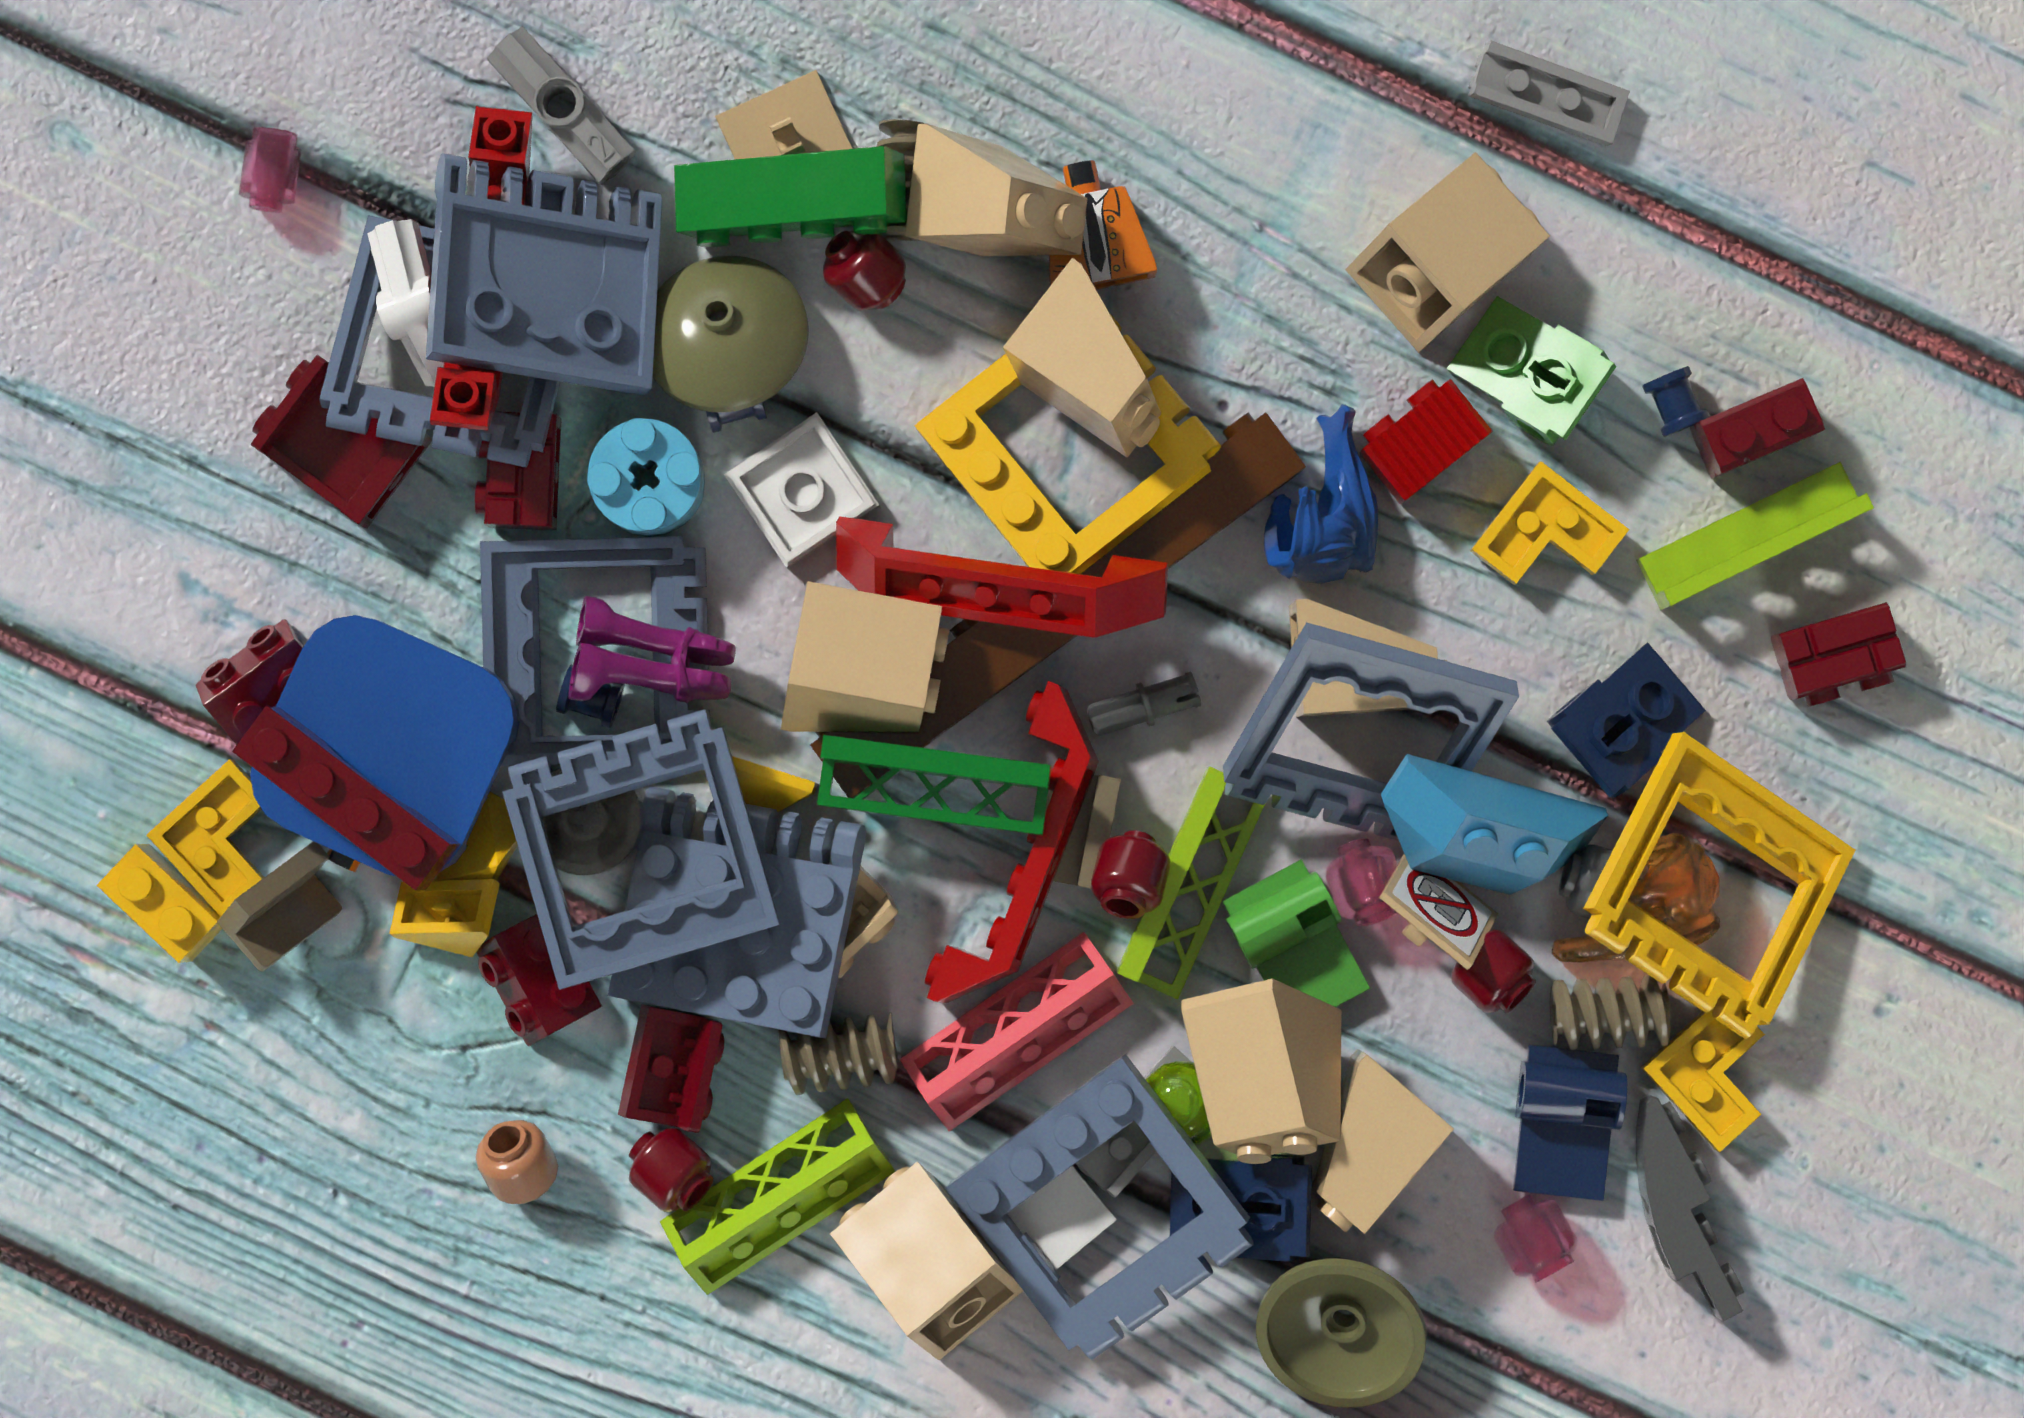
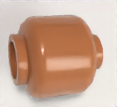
(516, 1162)

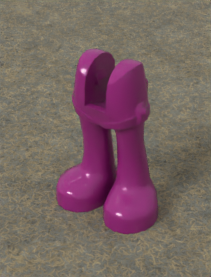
(598, 666)

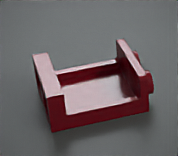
(342, 466)

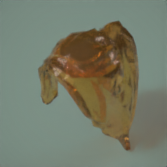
(1674, 890)

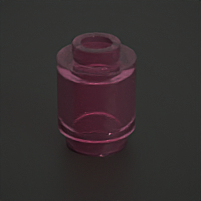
(270, 169)

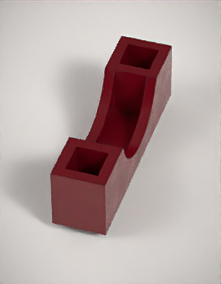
(344, 798)

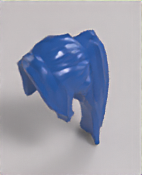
(1338, 530)

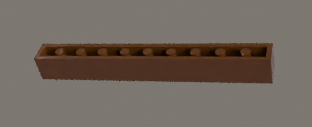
(994, 655)

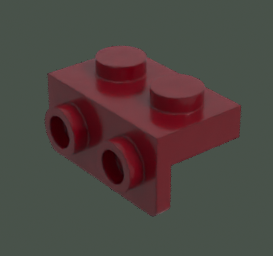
(254, 677)
(524, 978)
(671, 1068)

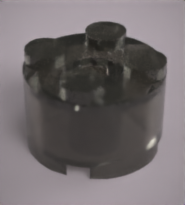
(607, 844)

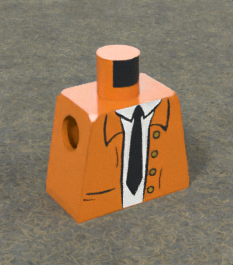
(1113, 238)

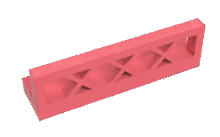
(1021, 1039)

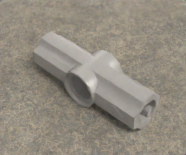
(537, 81)

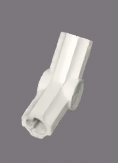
(405, 290)

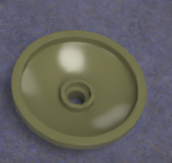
(734, 359)
(1338, 1355)

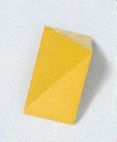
(771, 787)
(489, 845)
(446, 914)

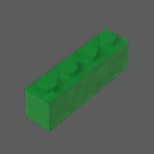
(790, 194)

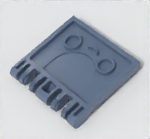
(544, 286)
(765, 978)

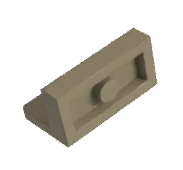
(1089, 832)
(281, 909)

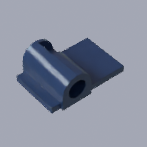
(1626, 720)
(1566, 1121)
(1271, 1194)

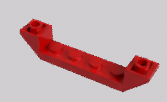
(464, 393)
(1003, 593)
(962, 972)

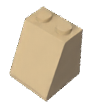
(989, 200)
(1447, 251)
(1082, 365)
(862, 662)
(1336, 696)
(1267, 1068)
(1380, 1147)
(925, 1261)

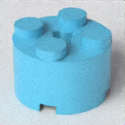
(642, 445)

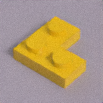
(1544, 512)
(199, 835)
(1694, 1080)

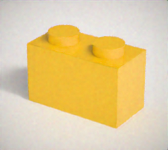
(161, 902)

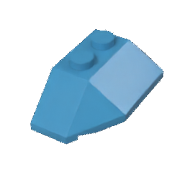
(1484, 826)

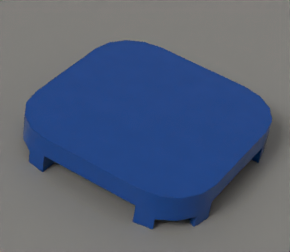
(402, 718)

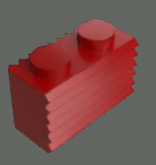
(1424, 440)

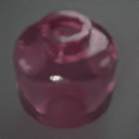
(1359, 879)
(1535, 1238)

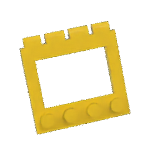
(1019, 506)
(1759, 823)

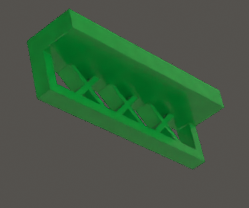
(937, 763)

